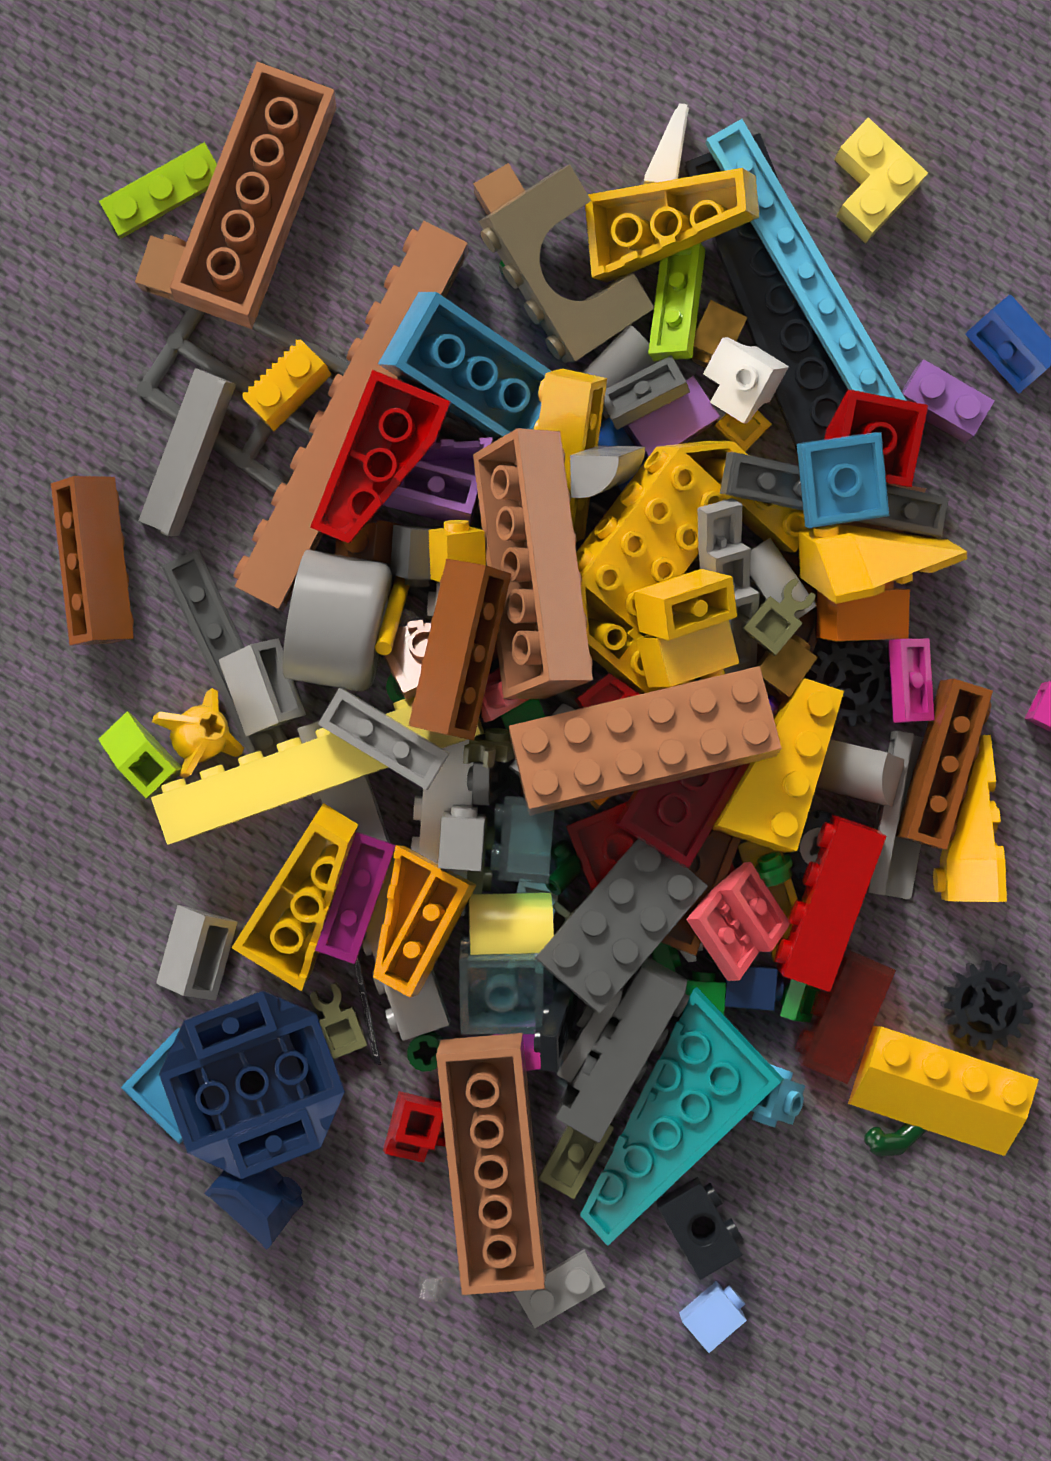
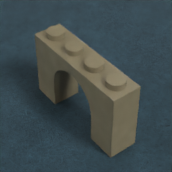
(517, 236)

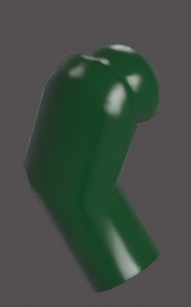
(567, 866)
(892, 1143)

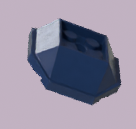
(261, 1128)

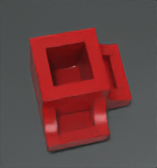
(415, 1127)

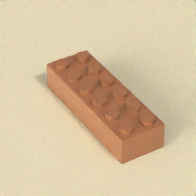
(254, 195)
(533, 538)
(644, 740)
(491, 1163)

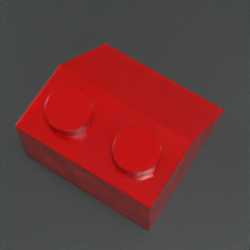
(896, 419)

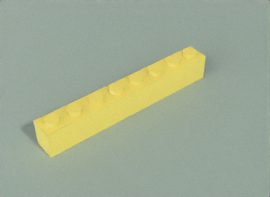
(272, 780)

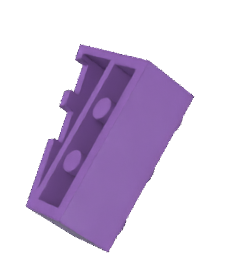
(442, 482)

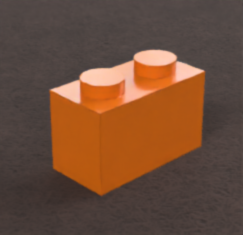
(865, 618)

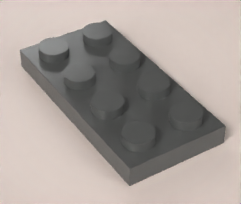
(620, 924)

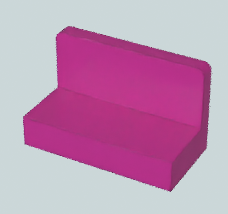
(911, 680)

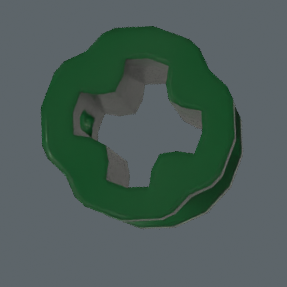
(420, 1061)

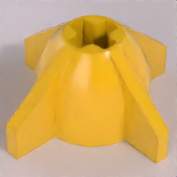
(199, 733)

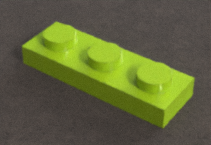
(160, 191)
(677, 304)

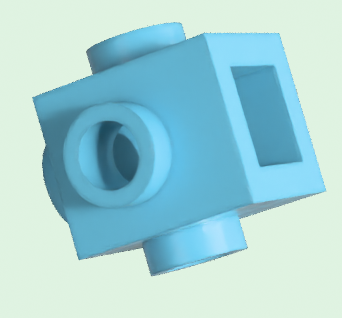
(782, 1102)

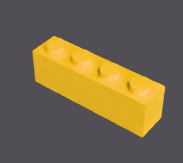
(574, 406)

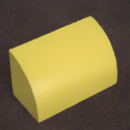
(510, 923)

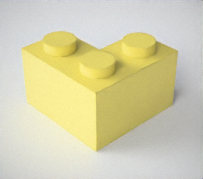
(885, 176)

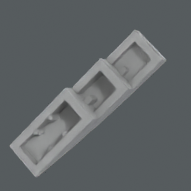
(724, 553)

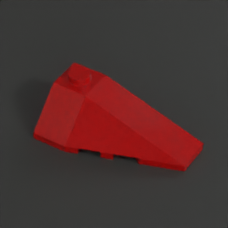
(383, 445)

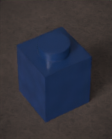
(756, 988)

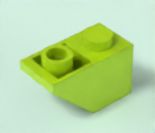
(139, 756)

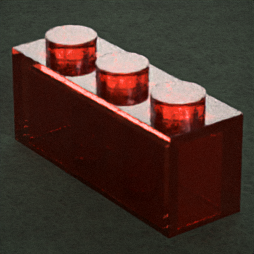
(844, 1016)

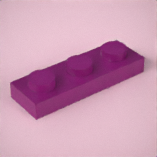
(355, 897)

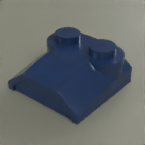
(258, 1202)

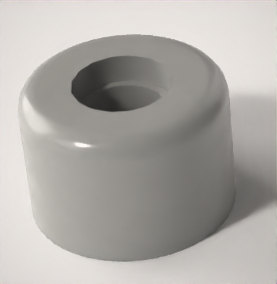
(336, 620)

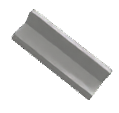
(187, 452)
(899, 857)

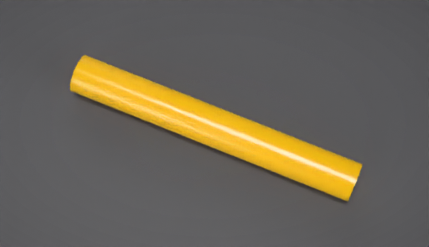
(392, 616)

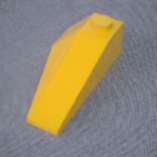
(858, 561)
(973, 862)

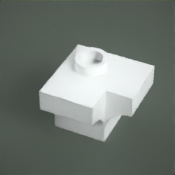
(745, 378)

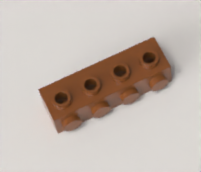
(92, 560)
(460, 649)
(944, 764)

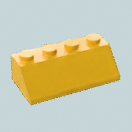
(942, 1090)

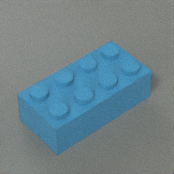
(466, 363)

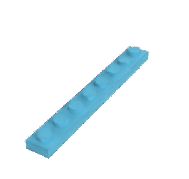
(805, 268)

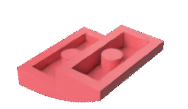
(738, 921)

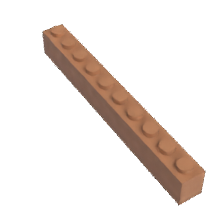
(271, 570)

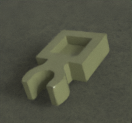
(775, 621)
(489, 747)
(340, 1027)

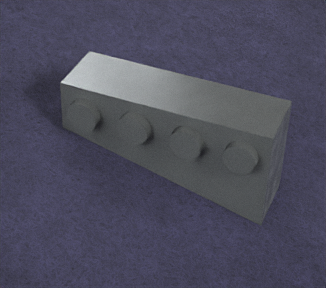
(622, 1049)

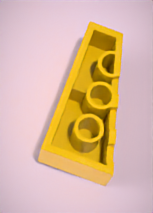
(660, 219)
(778, 791)
(295, 907)

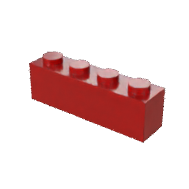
(830, 902)

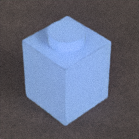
(714, 1315)

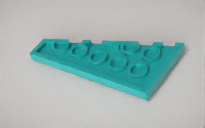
(690, 1102)

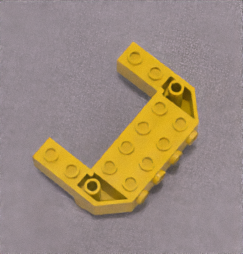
(654, 538)

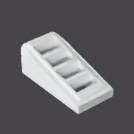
(668, 154)

